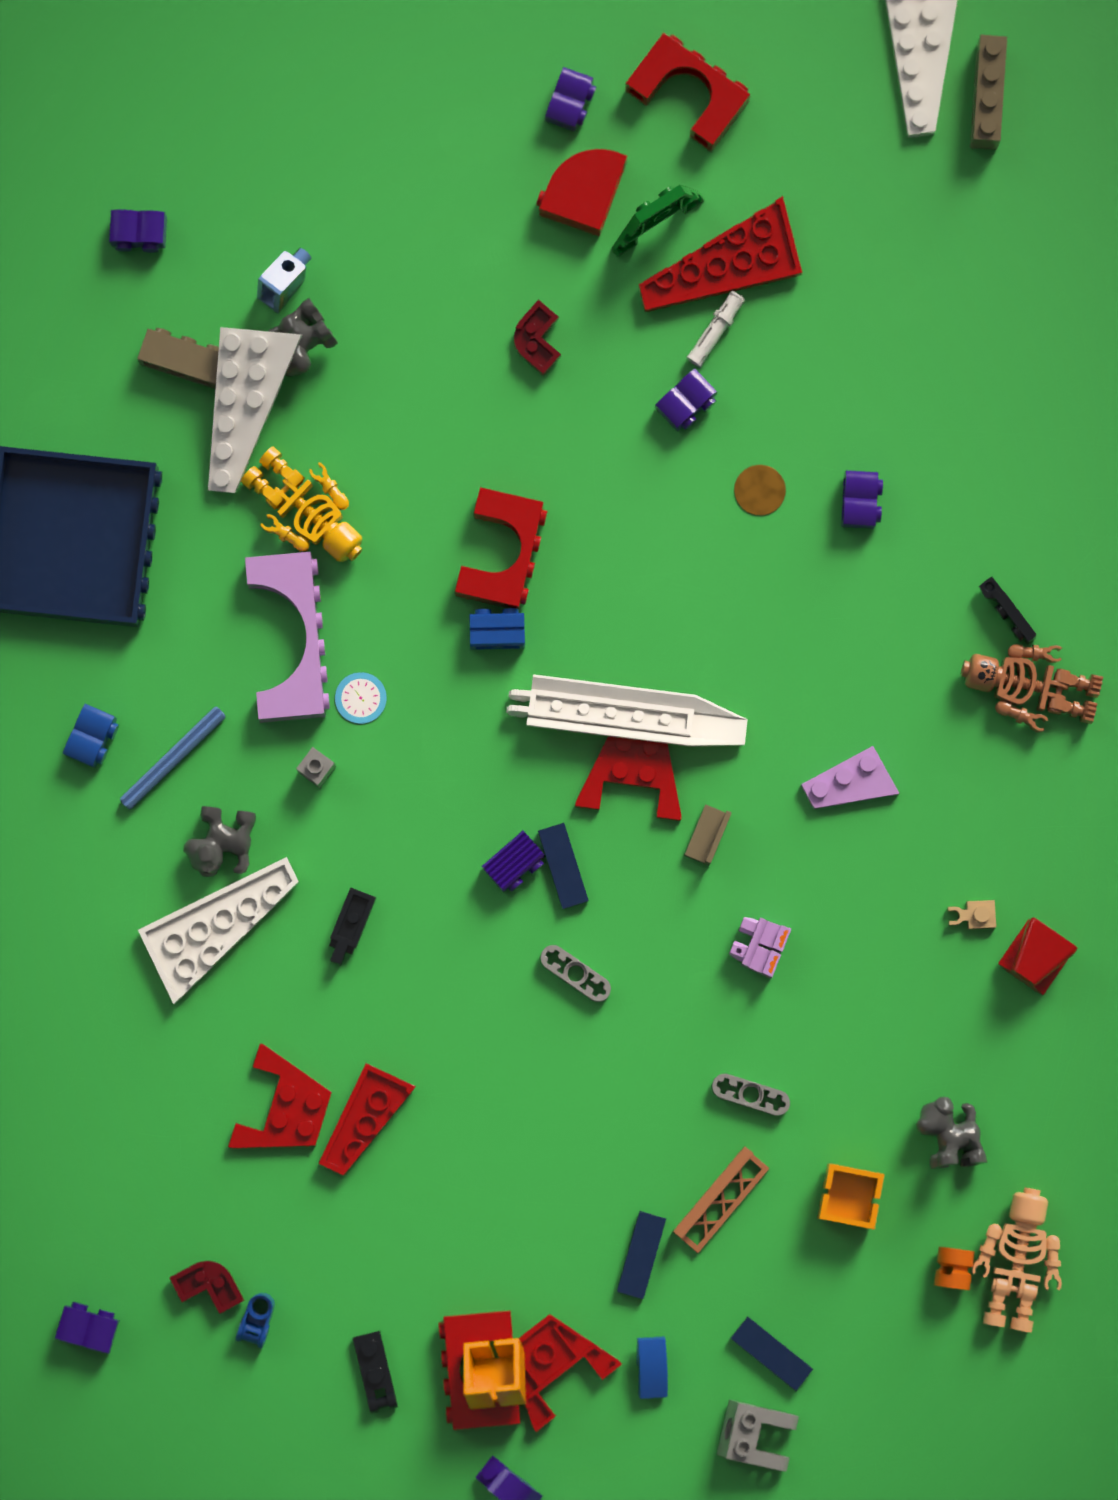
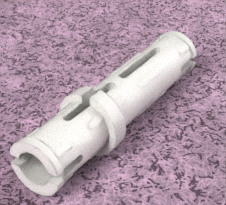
(721, 320)

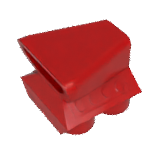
(1037, 955)

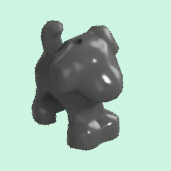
(299, 323)
(207, 853)
(937, 1120)

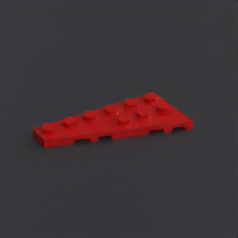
(739, 258)

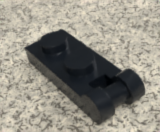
(375, 1371)

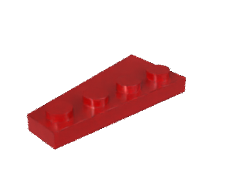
(365, 1114)

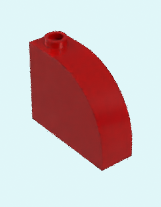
(583, 189)

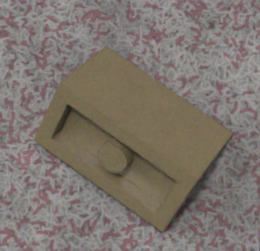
(707, 835)

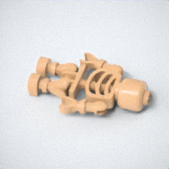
(1027, 1211)

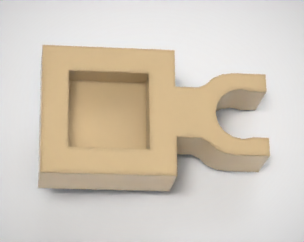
(978, 914)

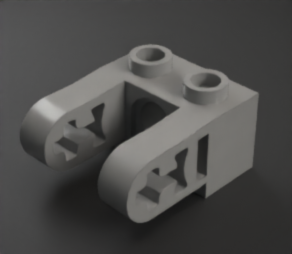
(742, 1432)

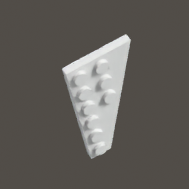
(921, 48)
(246, 387)
(202, 933)

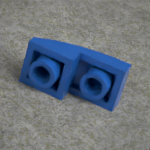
(652, 1367)

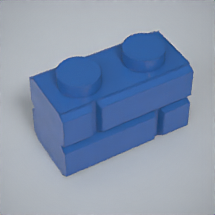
(497, 630)

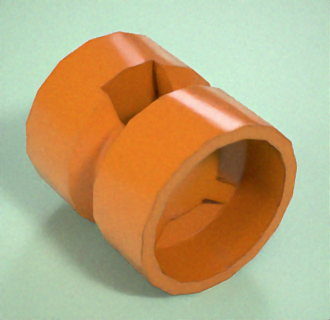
(954, 1268)

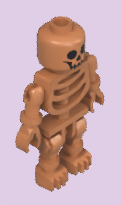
(985, 673)

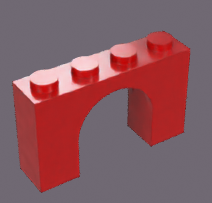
(670, 59)
(505, 587)
(469, 1329)

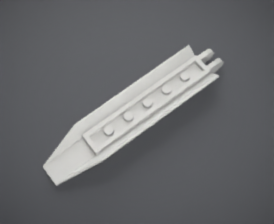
(627, 713)

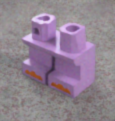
(764, 934)

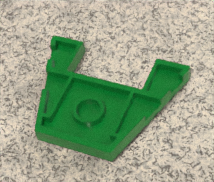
(653, 213)

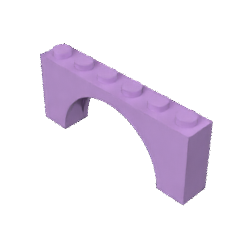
(302, 692)

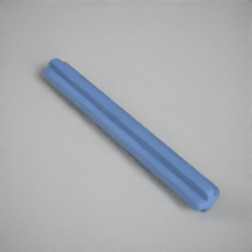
(172, 758)

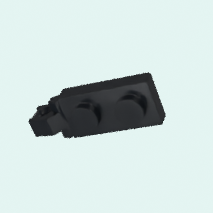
(1007, 609)
(350, 924)

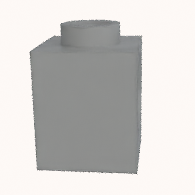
(316, 767)

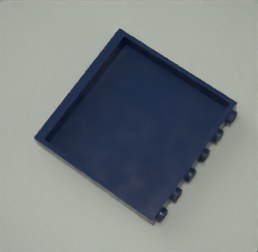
(76, 535)

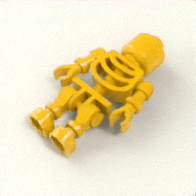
(339, 539)

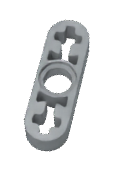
(575, 962)
(755, 1105)

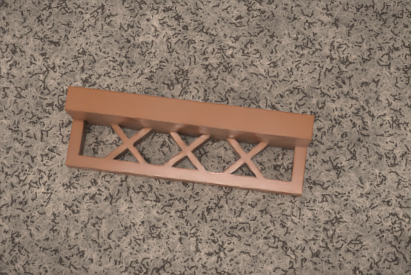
(713, 1192)

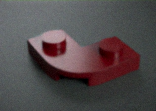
(529, 338)
(208, 1276)

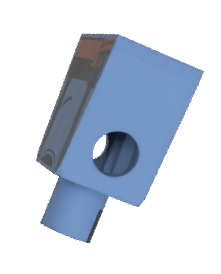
(282, 279)

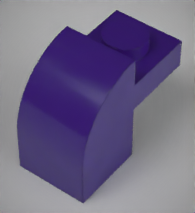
(505, 1483)

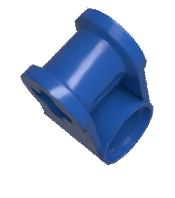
(256, 1322)

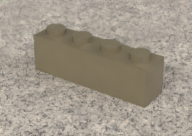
(988, 92)
(179, 357)

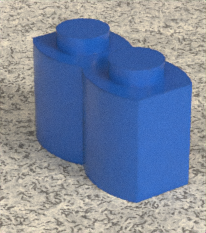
(90, 736)

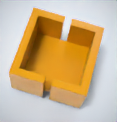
(850, 1196)
(493, 1378)

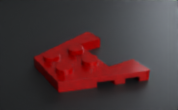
(633, 764)
(295, 1109)
(549, 1352)

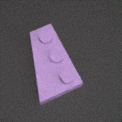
(851, 781)

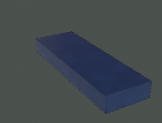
(563, 866)
(641, 1255)
(771, 1353)

